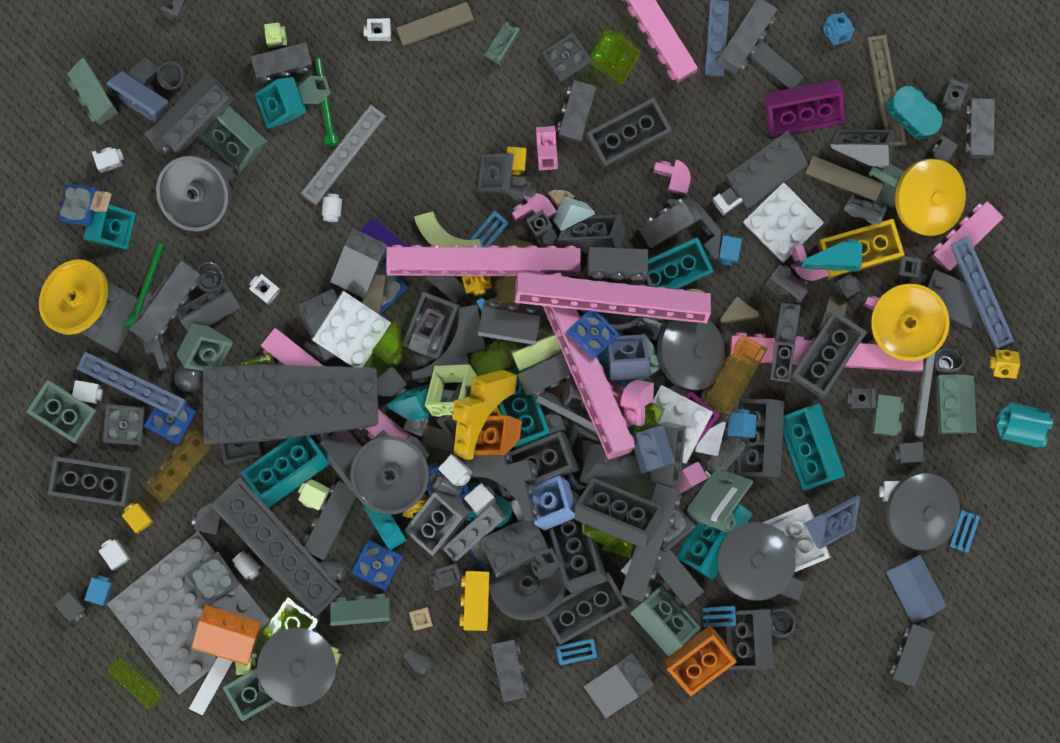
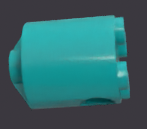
(1024, 424)

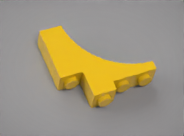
(473, 411)

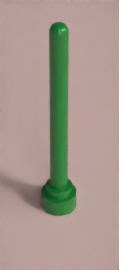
(331, 138)
(147, 283)

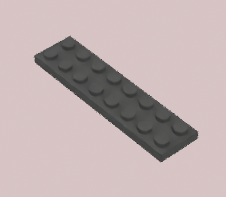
(276, 547)

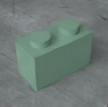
(886, 415)

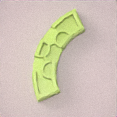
(437, 235)

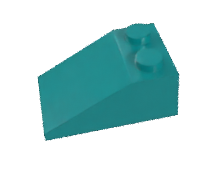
(841, 257)

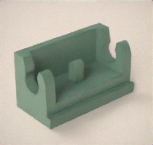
(502, 43)

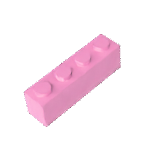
(975, 228)

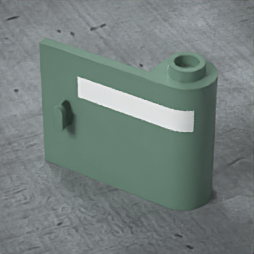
(718, 499)

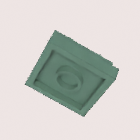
(889, 177)

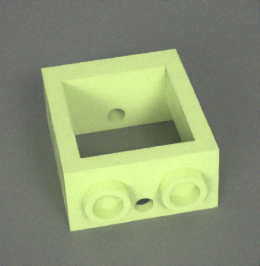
(530, 354)
(444, 375)

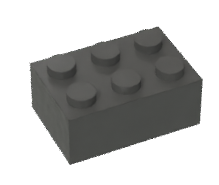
(617, 265)
(512, 546)
(750, 640)

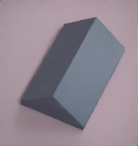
(137, 96)
(834, 522)
(916, 589)

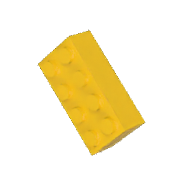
(878, 241)

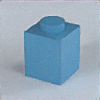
(729, 250)
(742, 424)
(99, 590)

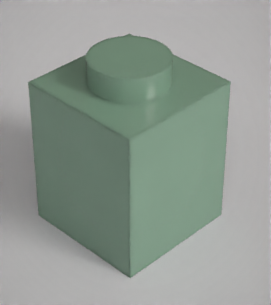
(314, 90)

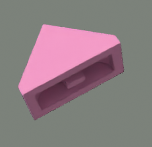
(690, 477)

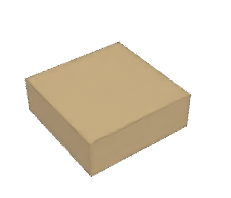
(100, 201)
(420, 619)

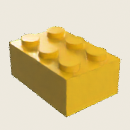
(475, 601)

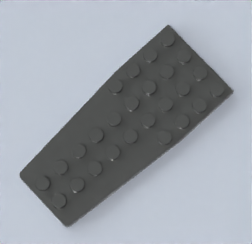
(286, 401)

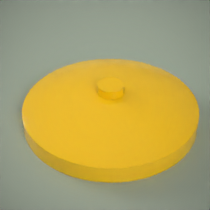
(930, 197)
(73, 297)
(910, 322)

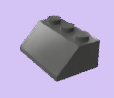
(509, 322)
(110, 326)
(438, 521)

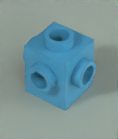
(838, 28)

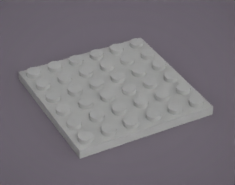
(165, 610)

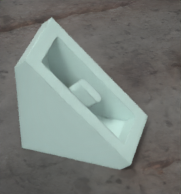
(571, 212)

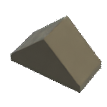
(833, 304)
(738, 312)

